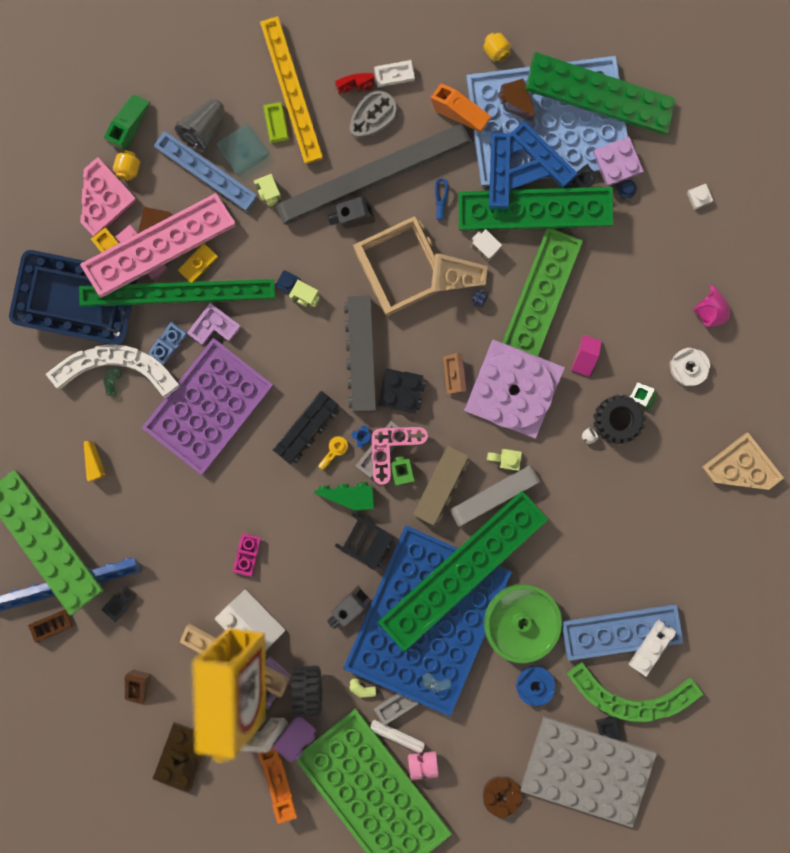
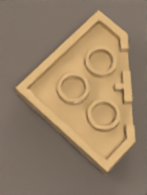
(743, 465)

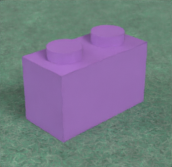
(294, 738)

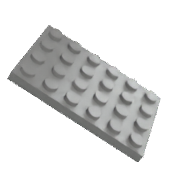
(588, 771)

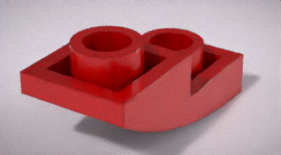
(362, 81)

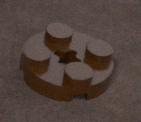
(513, 798)

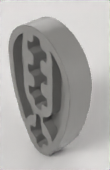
(381, 121)

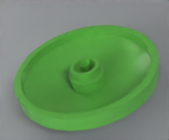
(522, 623)

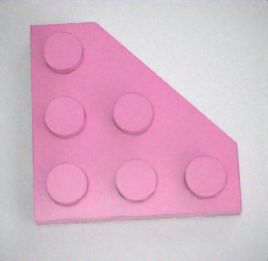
(102, 197)

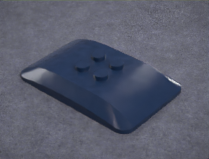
(49, 301)

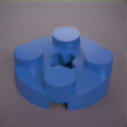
(535, 696)

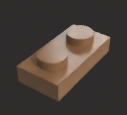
(454, 373)

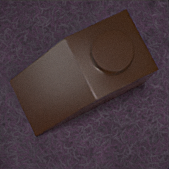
(517, 99)

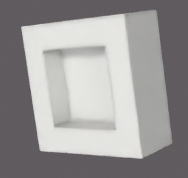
(699, 196)

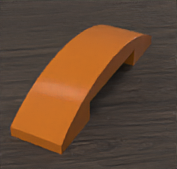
(278, 785)

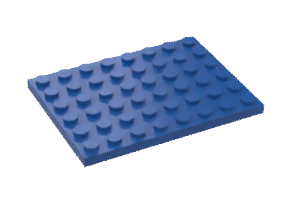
(444, 649)

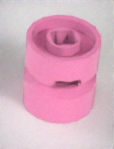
(423, 765)

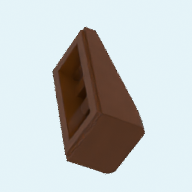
(33, 627)

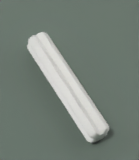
(397, 736)

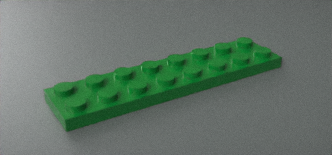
(600, 93)
(538, 209)

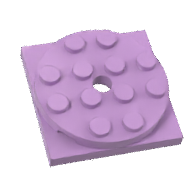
(508, 367)

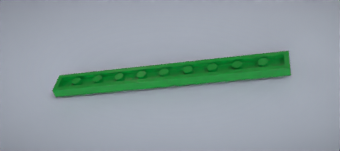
(180, 293)

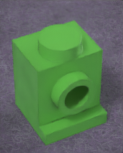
(402, 478)

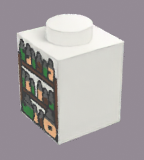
(485, 245)

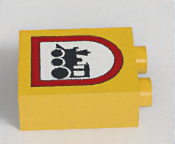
(229, 693)

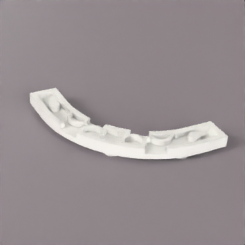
(113, 355)

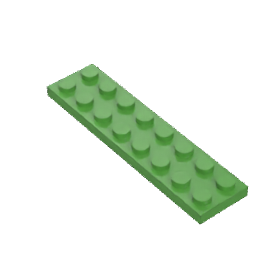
(542, 291)
(46, 545)

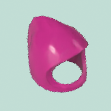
(713, 309)

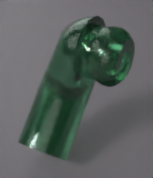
(109, 379)

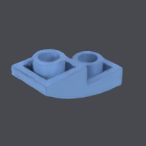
(168, 343)

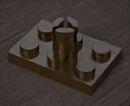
(179, 759)

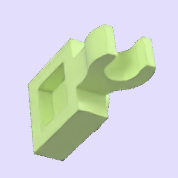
(508, 459)

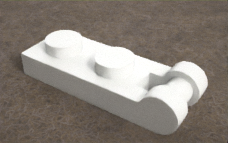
(651, 648)

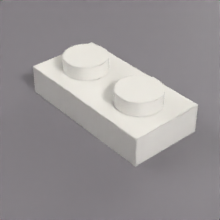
(394, 73)

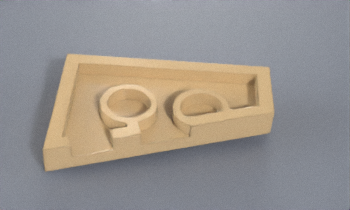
(456, 273)

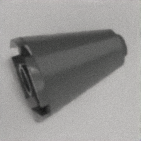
(200, 125)

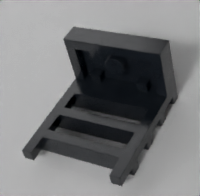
(380, 543)

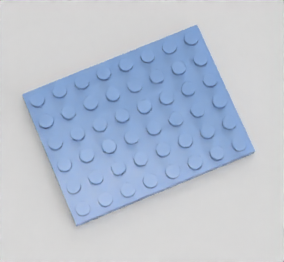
(562, 126)

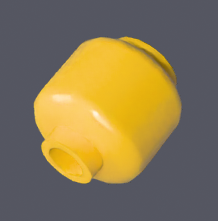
(497, 47)
(126, 165)

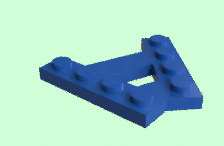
(546, 163)

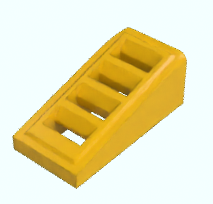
(94, 466)

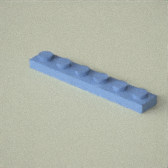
(205, 171)

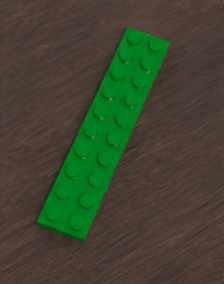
(462, 570)

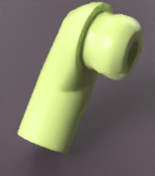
(360, 691)

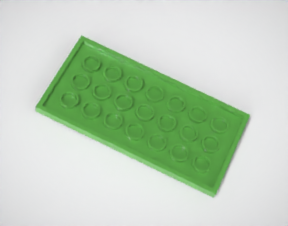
(371, 790)

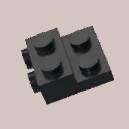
(401, 391)

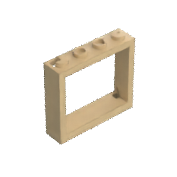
(426, 246)

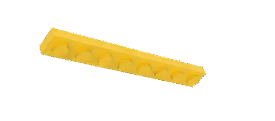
(291, 90)

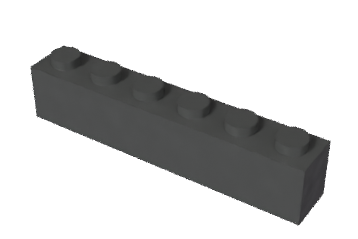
(361, 354)

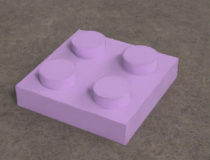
(617, 161)

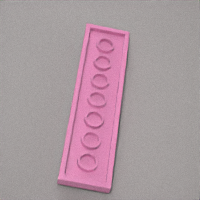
(157, 245)

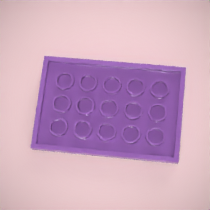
(208, 406)

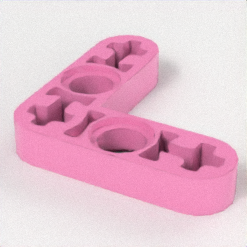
(385, 446)

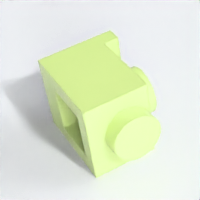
(268, 190)
(304, 294)

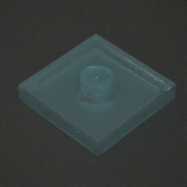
(242, 149)

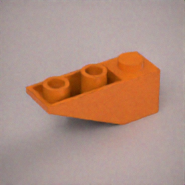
(459, 108)

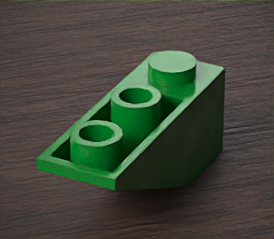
(126, 123)
(352, 497)

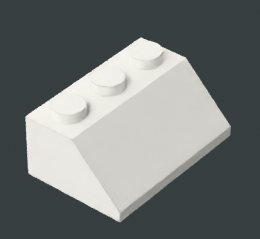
(250, 615)

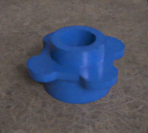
(357, 435)

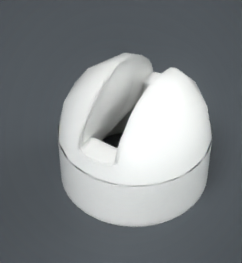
(591, 435)

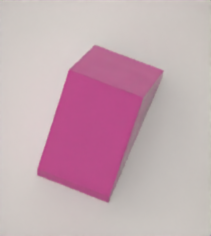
(586, 356)

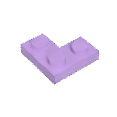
(213, 320)

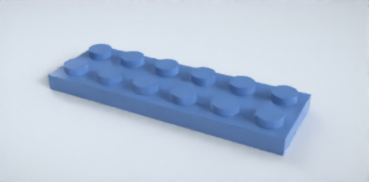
(617, 631)

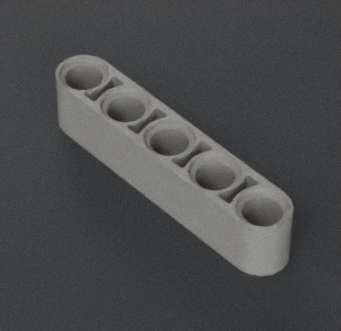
(494, 495)

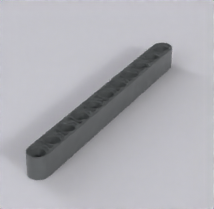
(373, 174)

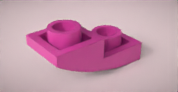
(247, 555)

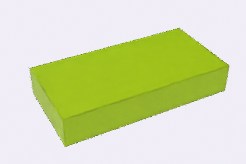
(276, 122)

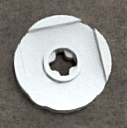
(685, 377)

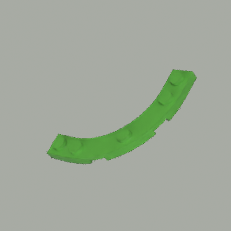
(633, 710)

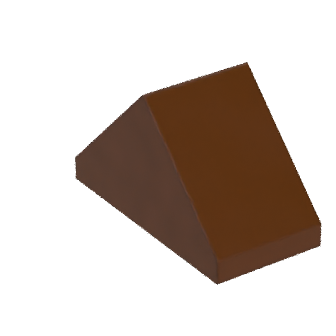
(151, 217)
(136, 686)

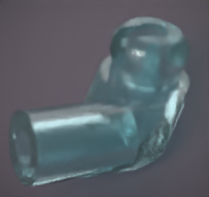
(434, 685)

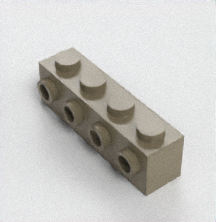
(440, 485)

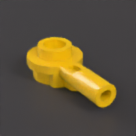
(337, 446)

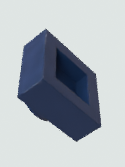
(286, 282)

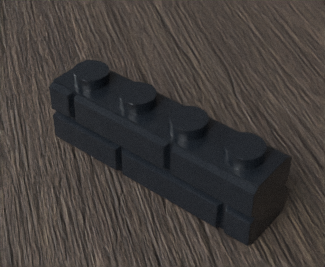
(306, 427)

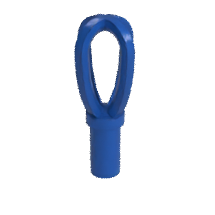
(440, 204)

